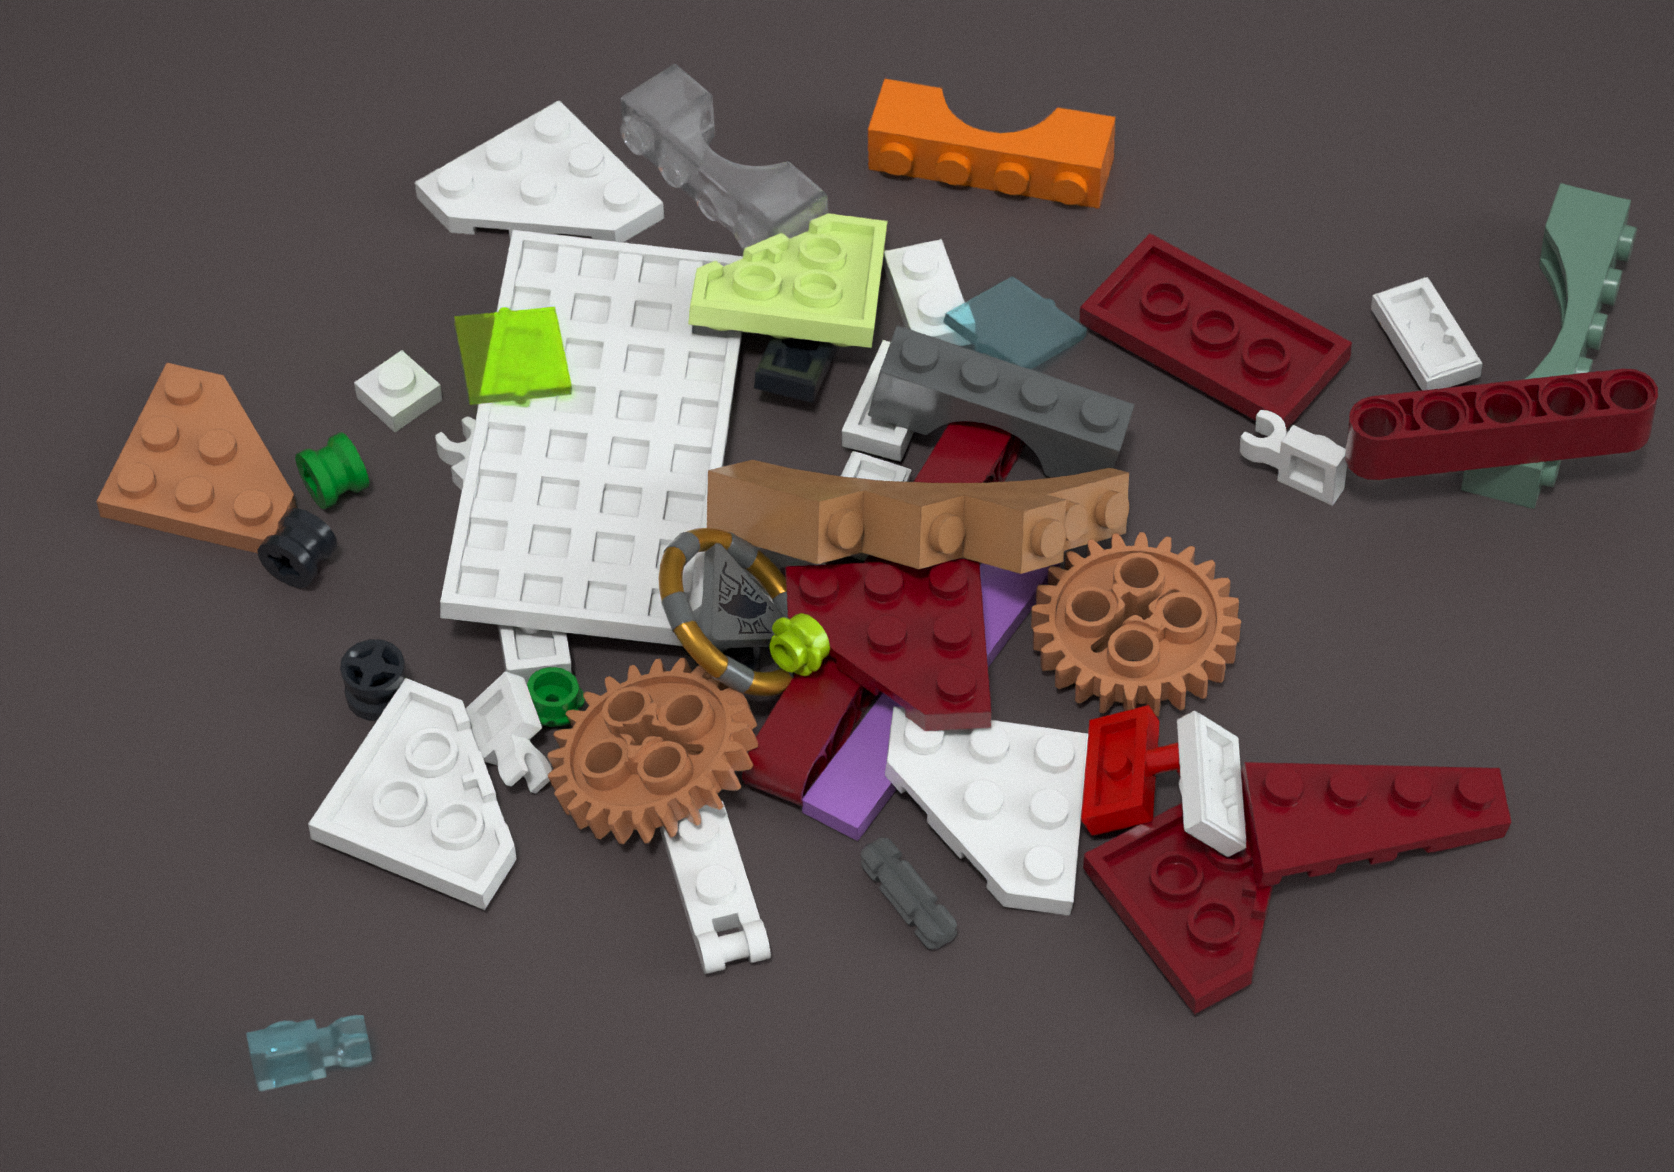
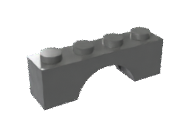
(940, 383)

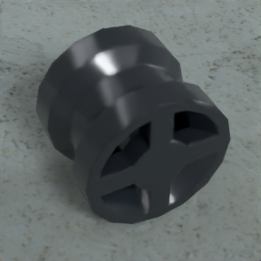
(297, 548)
(363, 668)

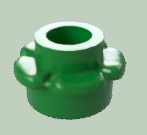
(553, 694)

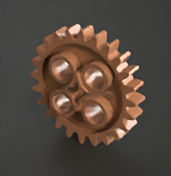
(1135, 624)
(652, 751)

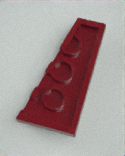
(1346, 813)

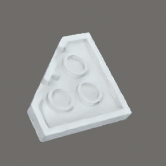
(542, 179)
(421, 800)
(1001, 800)

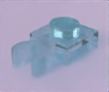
(300, 1052)

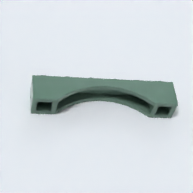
(1579, 260)

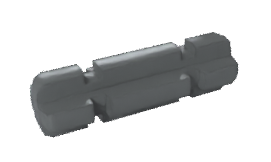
(908, 893)

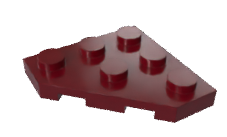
(904, 634)
(1185, 905)

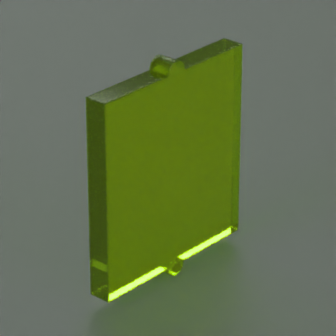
(512, 355)

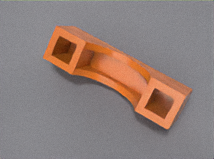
(1055, 160)

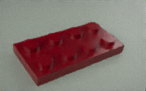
(1214, 331)

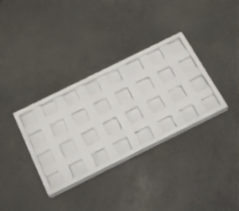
(590, 487)

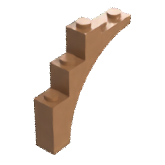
(916, 523)

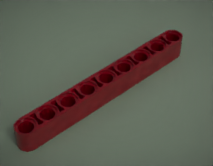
(826, 706)

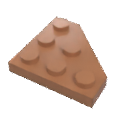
(197, 466)

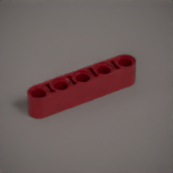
(1500, 424)

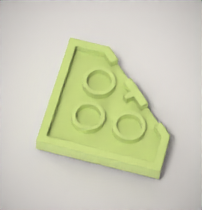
(800, 286)

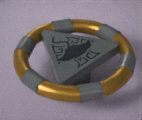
(732, 610)

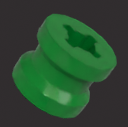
(332, 470)

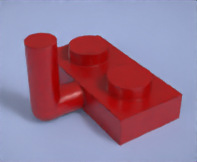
(1123, 769)

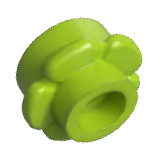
(799, 644)

